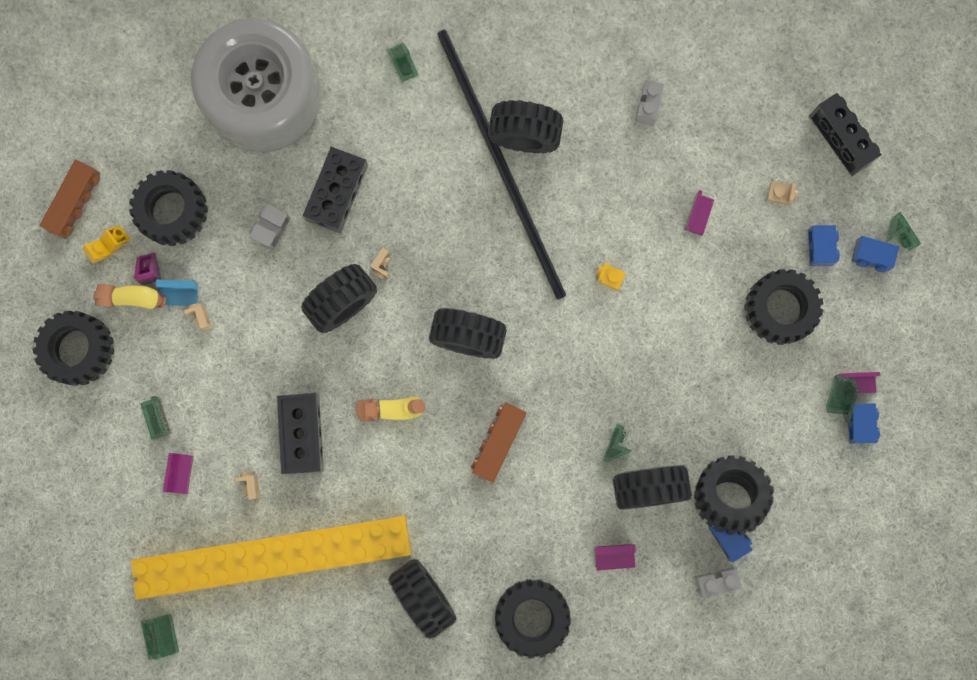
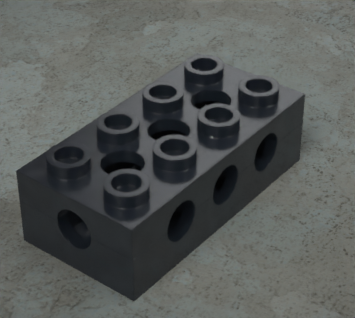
(838, 134)
(328, 180)
(288, 428)

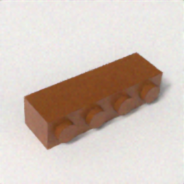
(70, 199)
(499, 442)

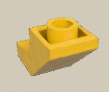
(109, 242)

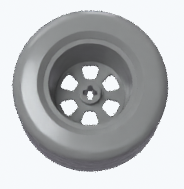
(243, 48)

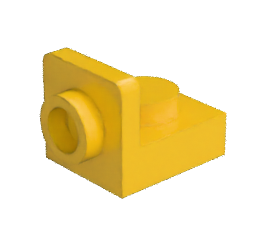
(610, 276)

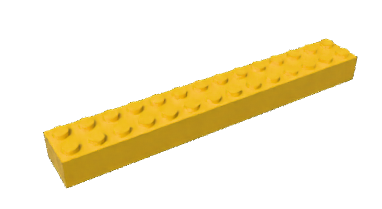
(271, 557)

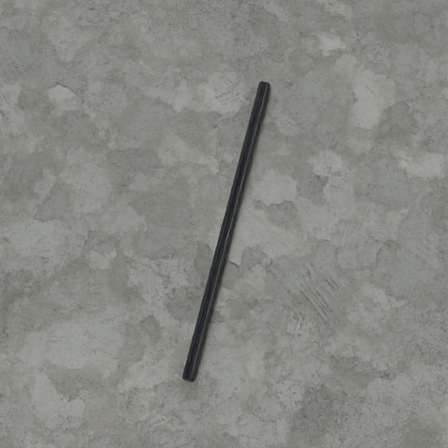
(502, 165)

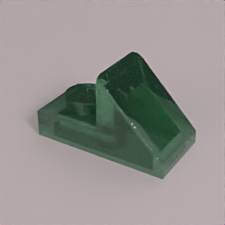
(402, 62)
(900, 227)
(614, 450)

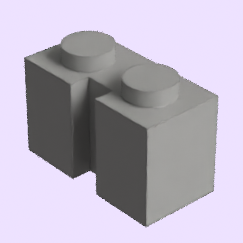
(649, 103)
(269, 227)
(712, 585)

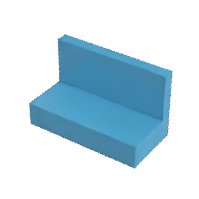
(178, 291)

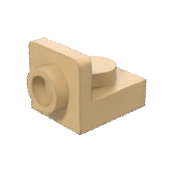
(782, 193)
(381, 260)
(201, 318)
(252, 487)

